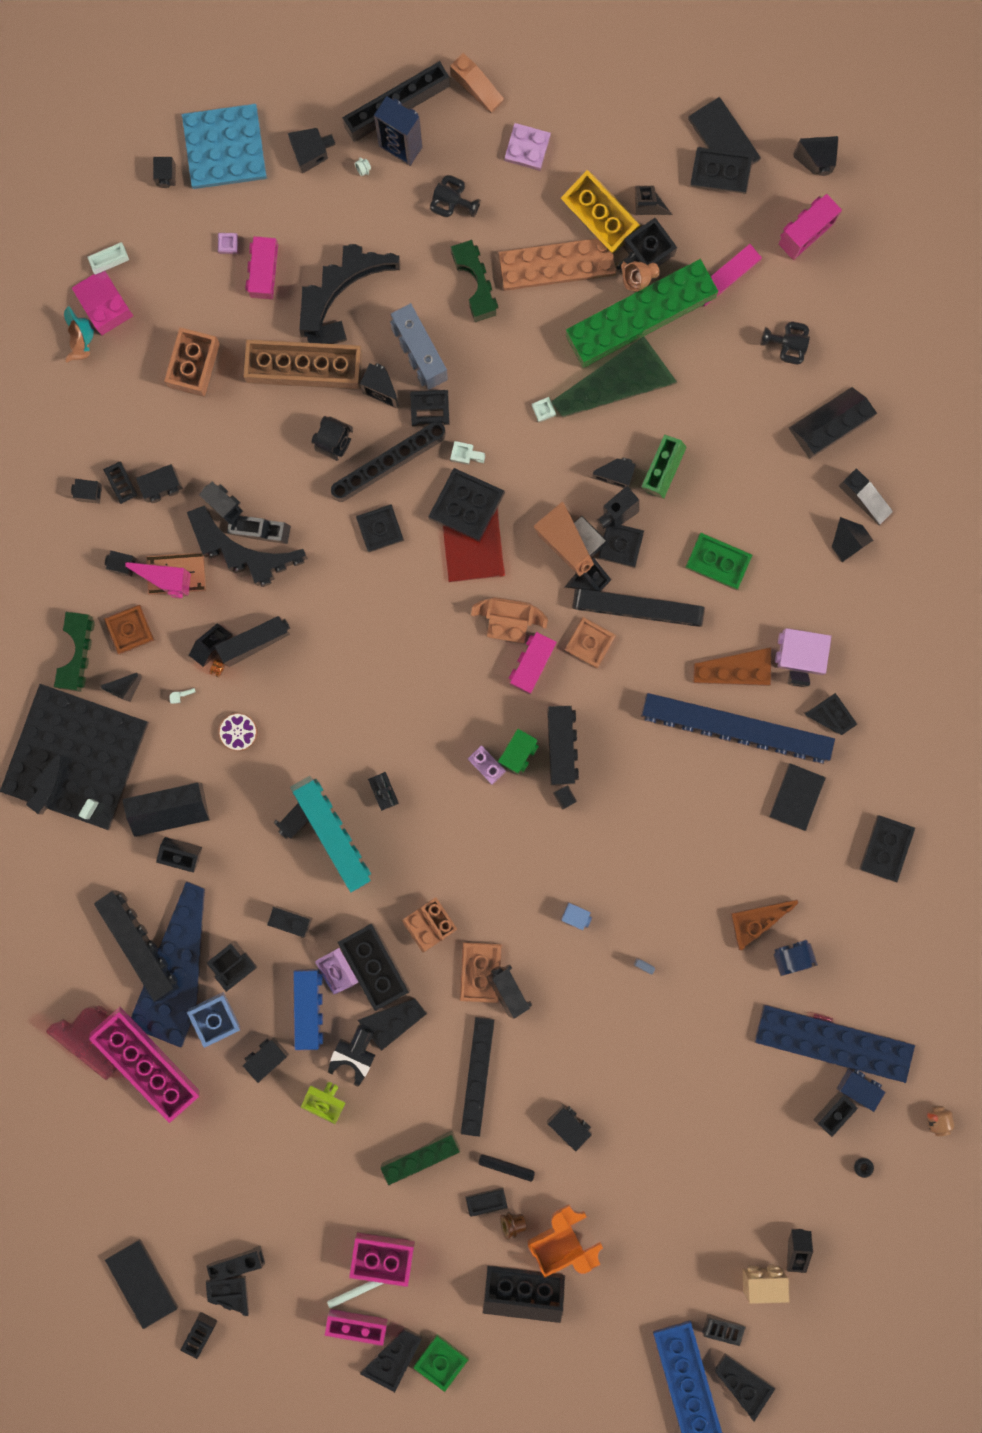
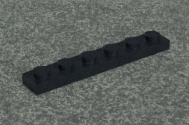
(477, 1076)

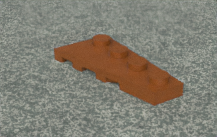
(738, 669)

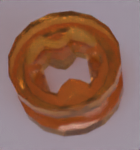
(217, 668)

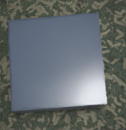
(644, 966)

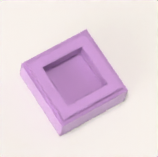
(227, 243)

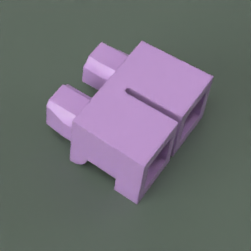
(486, 765)

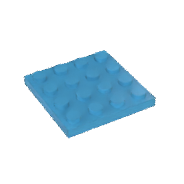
(224, 146)

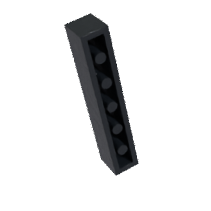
(409, 93)
(136, 945)

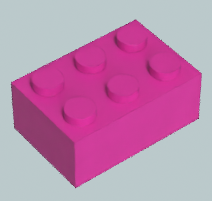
(809, 226)
(382, 1259)

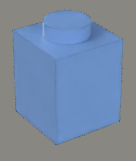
(576, 916)

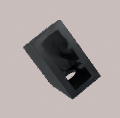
(310, 147)
(619, 508)

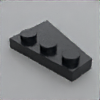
(393, 1021)

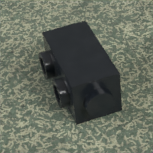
(218, 499)

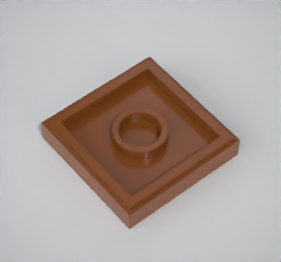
(129, 629)

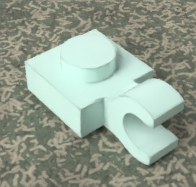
(464, 453)

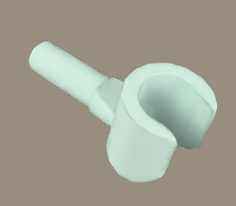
(175, 696)

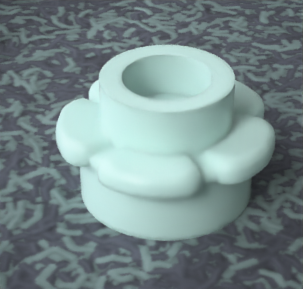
(362, 166)

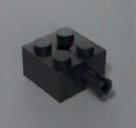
(649, 235)

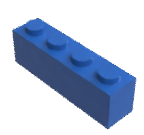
(307, 1009)

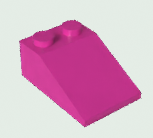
(102, 302)
(169, 579)

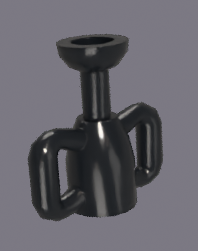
(449, 197)
(790, 342)

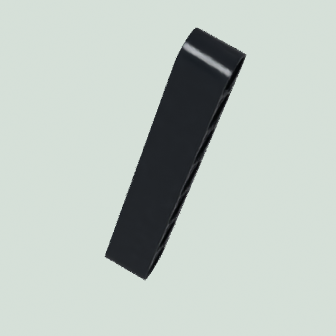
(393, 453)
(638, 607)

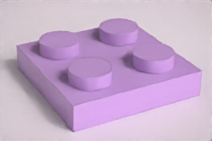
(527, 146)
(336, 971)

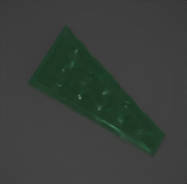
(624, 376)

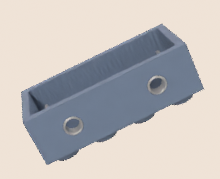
(419, 346)

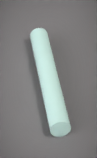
(352, 1293)

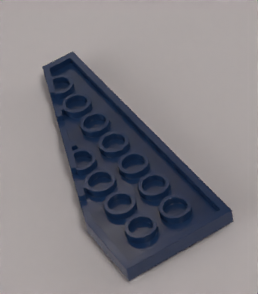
(182, 952)

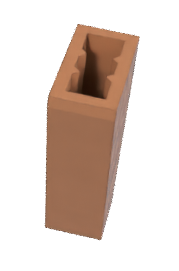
(564, 539)

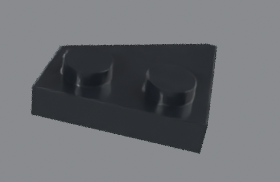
(229, 1293)

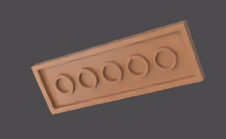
(555, 264)

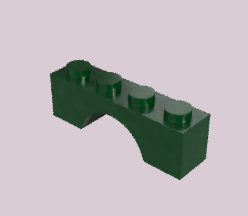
(466, 259)
(72, 675)
(420, 1159)

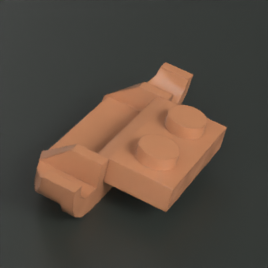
(509, 618)

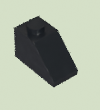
(616, 472)
(204, 647)
(799, 1251)

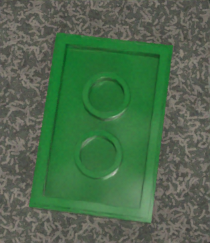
(718, 561)

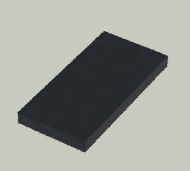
(720, 129)
(141, 1284)

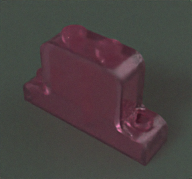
(76, 1039)

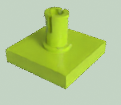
(323, 1103)

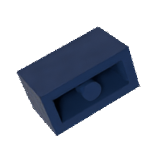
(861, 1090)

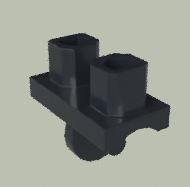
(383, 791)

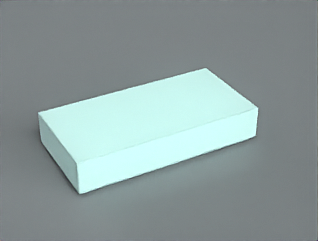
(108, 258)

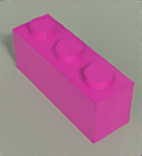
(262, 267)
(532, 662)
(356, 1327)

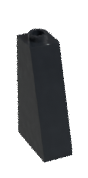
(252, 641)

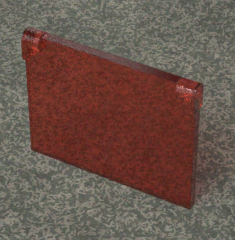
(471, 559)

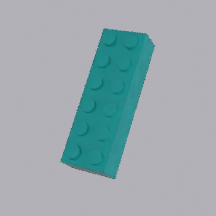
(328, 829)

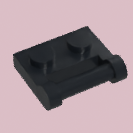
(429, 401)

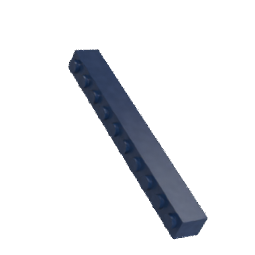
(737, 727)

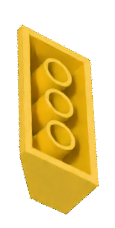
(600, 211)

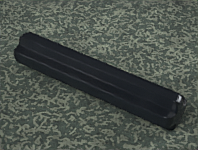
(507, 1168)

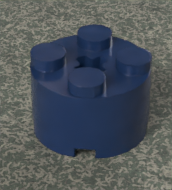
(794, 959)

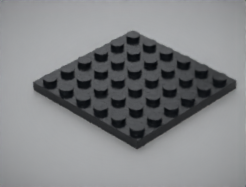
(96, 747)

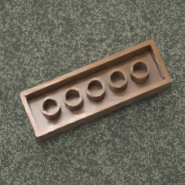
(303, 364)

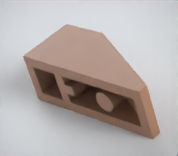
(475, 82)

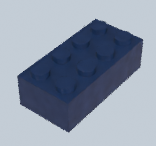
(398, 130)

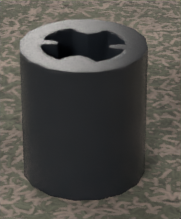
(565, 797)

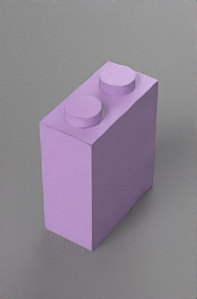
(803, 651)

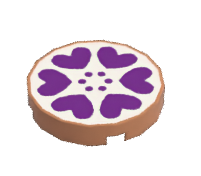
(238, 732)

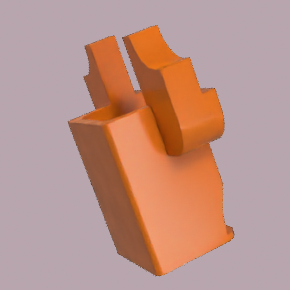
(560, 1247)

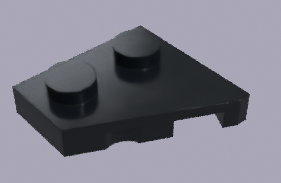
(832, 715)

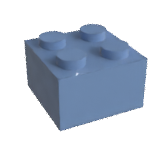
(213, 1019)

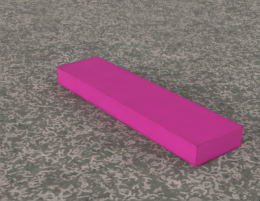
(735, 269)

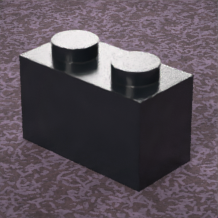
(159, 484)
(179, 854)
(289, 921)
(265, 1060)
(835, 1114)
(569, 1127)

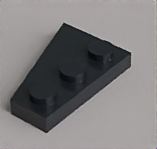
(392, 1362)
(745, 1385)

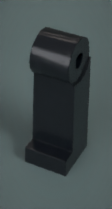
(236, 1264)

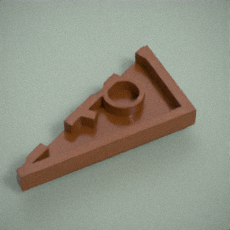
(753, 922)

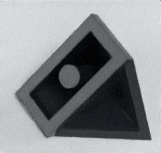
(649, 202)
(849, 539)
(594, 579)
(123, 687)

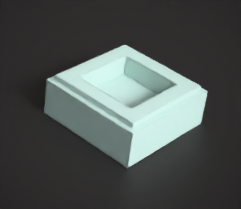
(543, 409)
(88, 808)

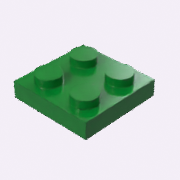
(441, 1362)

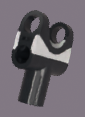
(354, 1054)

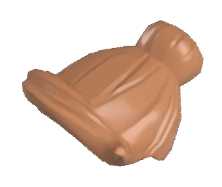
(638, 274)

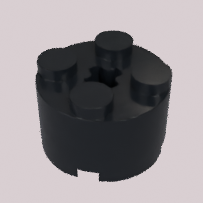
(332, 438)

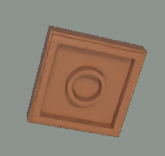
(590, 642)

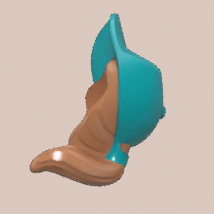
(80, 335)

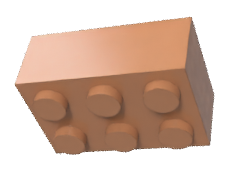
(192, 362)

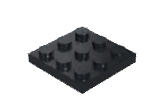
(466, 505)

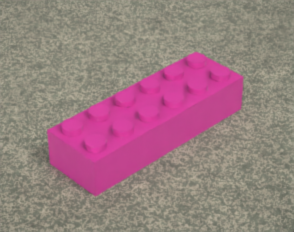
(144, 1064)

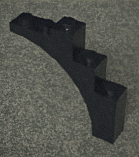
(335, 280)
(237, 557)

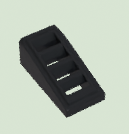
(119, 465)
(711, 1320)
(205, 1324)

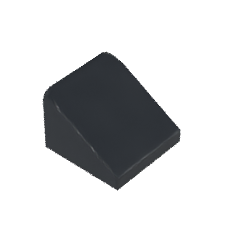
(799, 679)

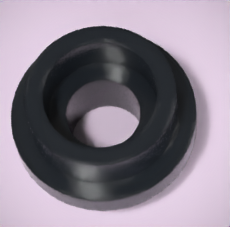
(863, 1173)

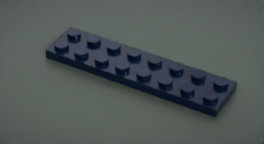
(834, 1043)

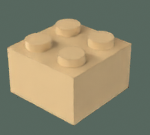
(765, 1285)

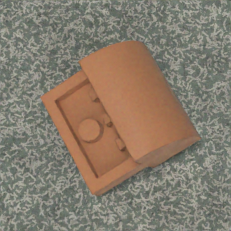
(429, 924)

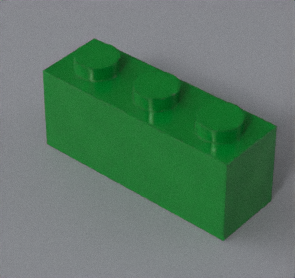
(664, 466)

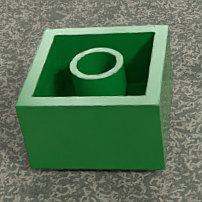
(517, 752)

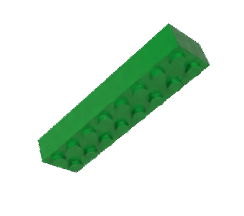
(641, 313)

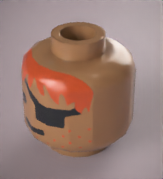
(940, 1121)

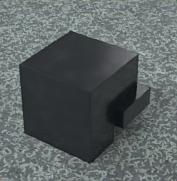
(231, 965)

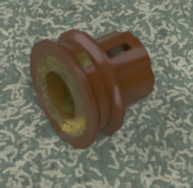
(512, 1225)

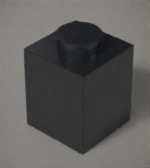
(164, 171)
(86, 491)
(116, 563)

